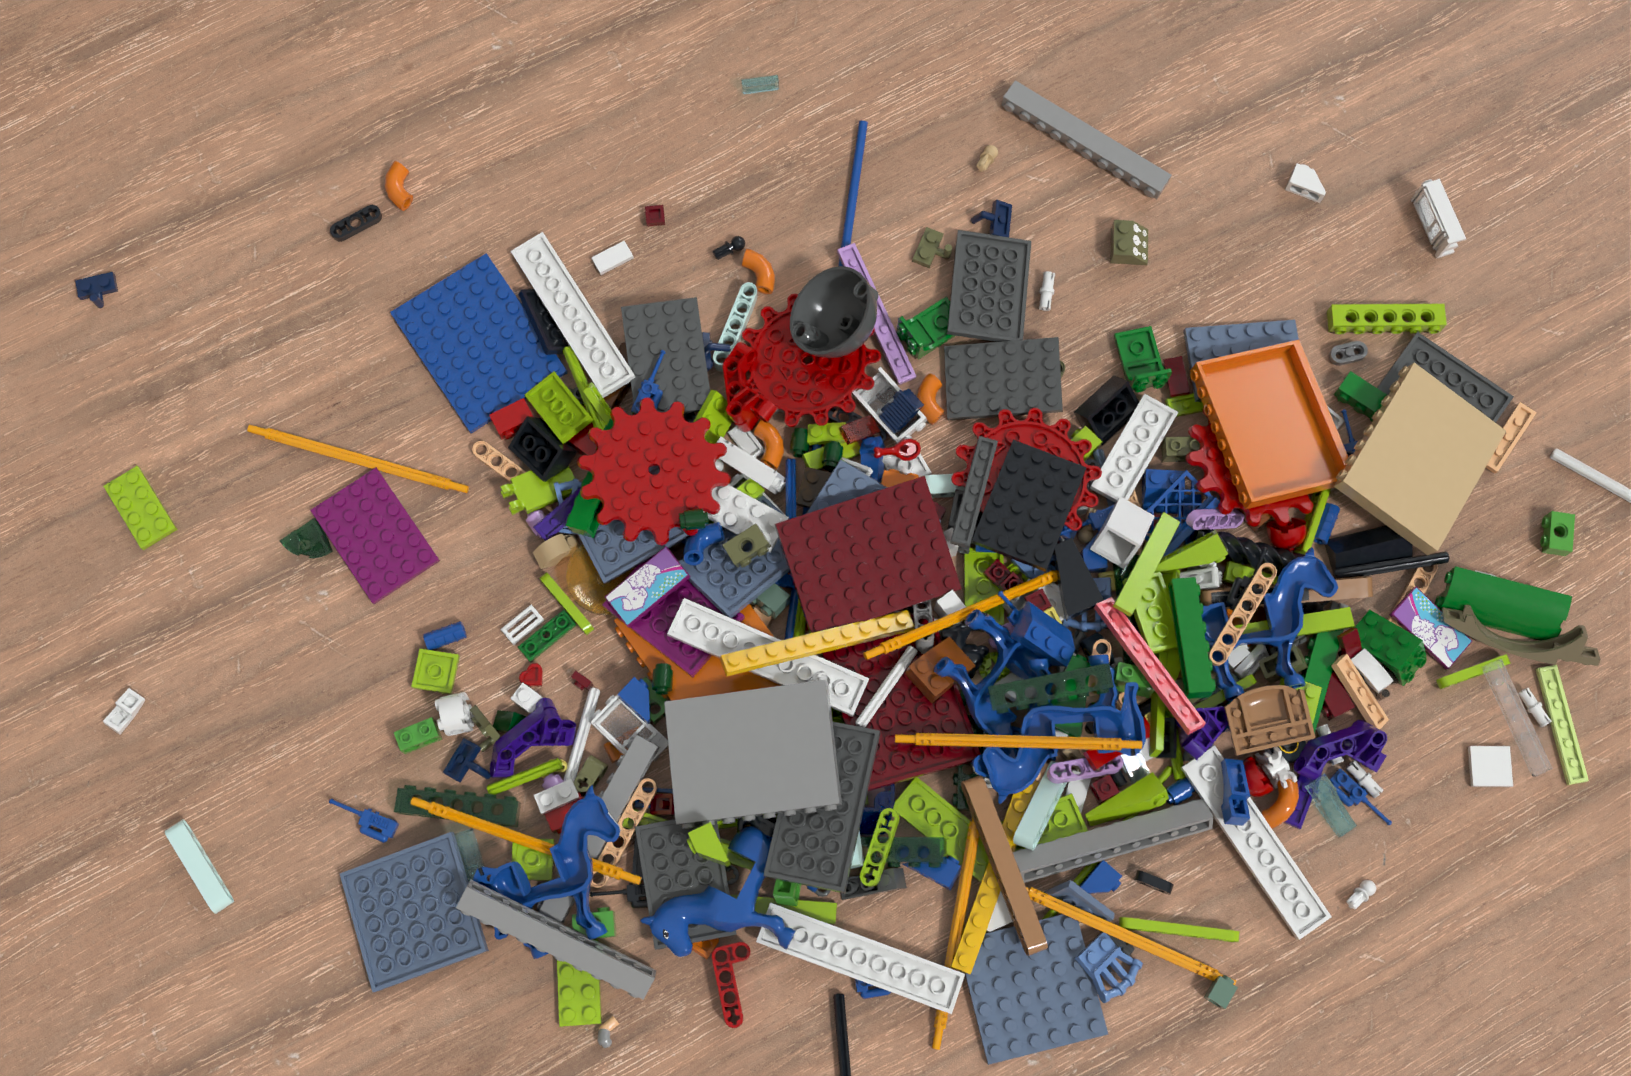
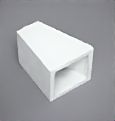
(1122, 532)

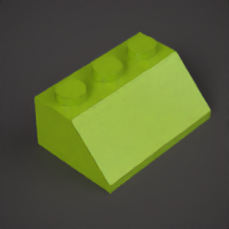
(707, 844)

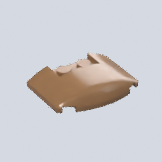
(1268, 718)

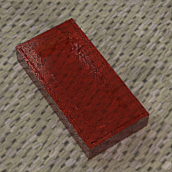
(859, 429)

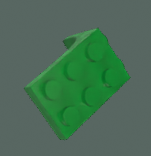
(925, 330)
(1141, 359)
(1392, 646)

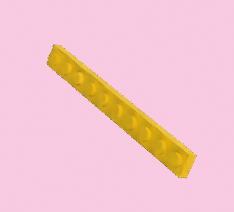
(816, 643)
(989, 889)

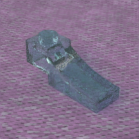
(1330, 805)
(469, 852)

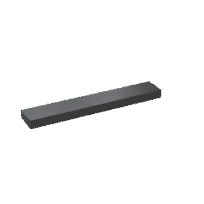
(974, 492)

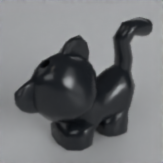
(959, 634)

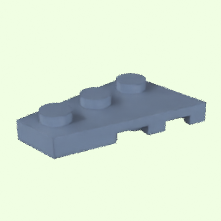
(1076, 896)

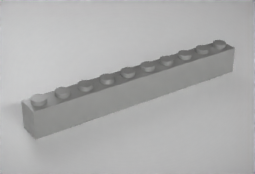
(1086, 140)
(616, 798)
(1114, 840)
(556, 939)

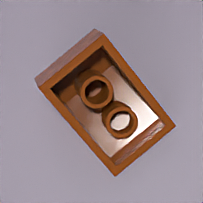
(922, 670)

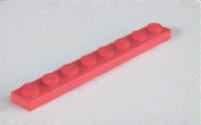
(1150, 666)

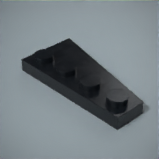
(544, 325)

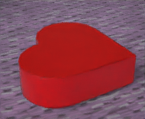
(532, 676)

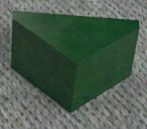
(507, 720)

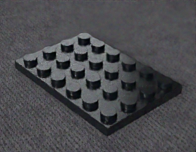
(1029, 505)

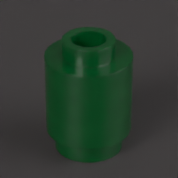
(798, 442)
(831, 455)
(693, 519)
(662, 679)

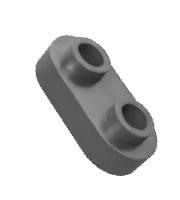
(1347, 353)

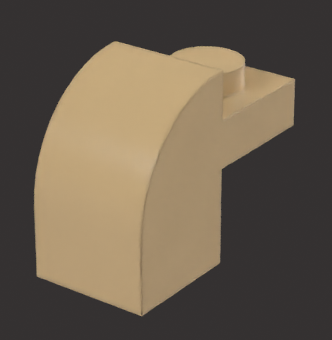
(555, 549)

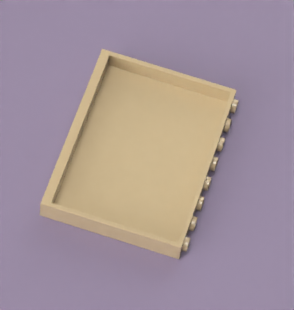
(1419, 458)

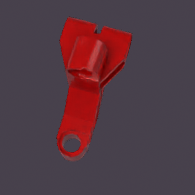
(747, 405)

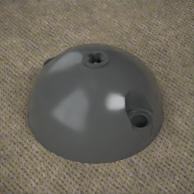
(838, 309)

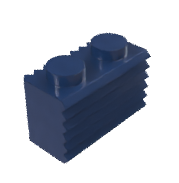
(901, 410)

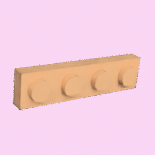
(1514, 427)
(1359, 691)

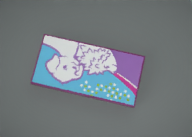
(647, 587)
(1425, 620)

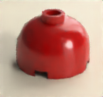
(1287, 536)
(1257, 780)

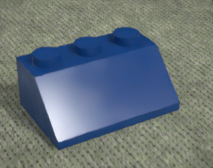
(1044, 636)

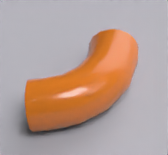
(395, 186)
(763, 270)
(927, 395)
(773, 444)
(1284, 805)

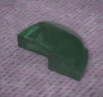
(308, 541)

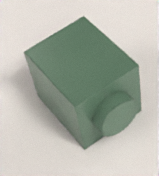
(1221, 991)

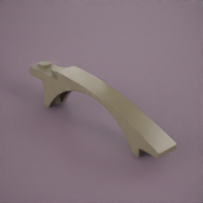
(1564, 647)

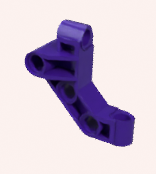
(544, 729)
(1200, 740)
(1361, 743)

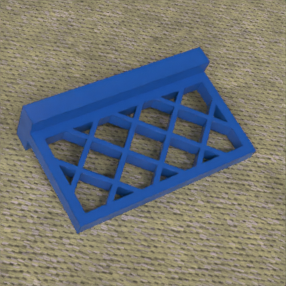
(1183, 529)

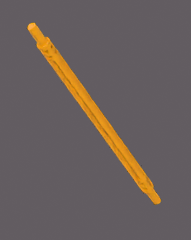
(358, 459)
(960, 615)
(1015, 741)
(516, 837)
(958, 918)
(1123, 934)

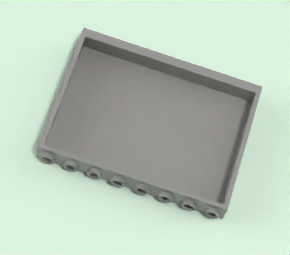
(752, 754)

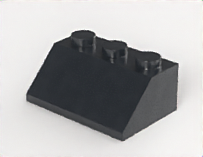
(1108, 408)
(541, 449)

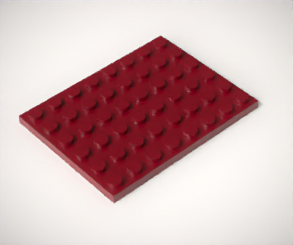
(868, 556)
(905, 713)

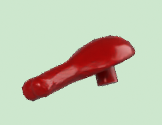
(905, 450)

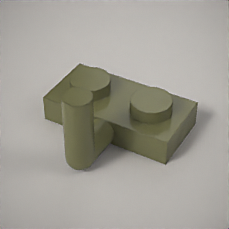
(929, 248)
(485, 727)

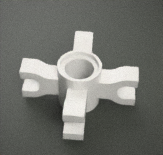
(1276, 767)

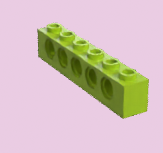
(1433, 313)

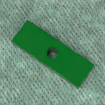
(537, 644)

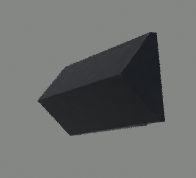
(1367, 547)

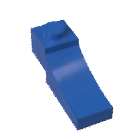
(868, 459)
(1235, 793)

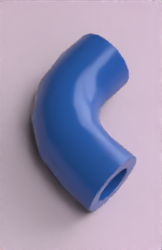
(697, 543)

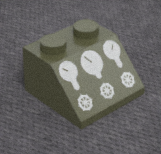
(1128, 243)

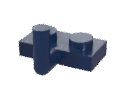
(999, 218)
(96, 287)
(709, 346)
(463, 761)

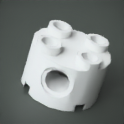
(454, 714)

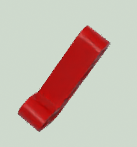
(731, 986)

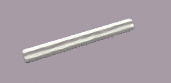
(1591, 474)
(886, 687)
(582, 734)

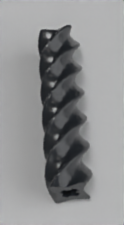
(1246, 551)

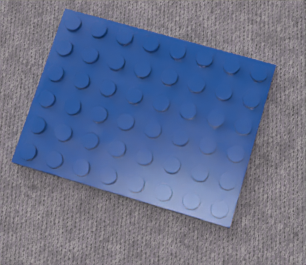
(476, 341)

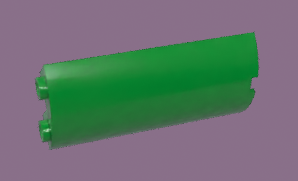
(1506, 603)

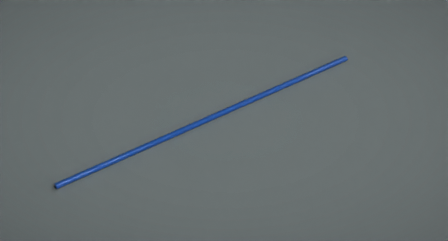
(846, 240)

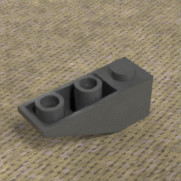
(890, 880)

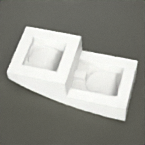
(1372, 671)
(124, 712)

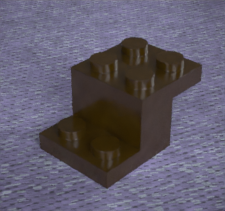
(811, 484)

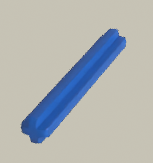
(790, 466)

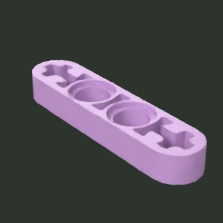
(1213, 519)
(1086, 771)

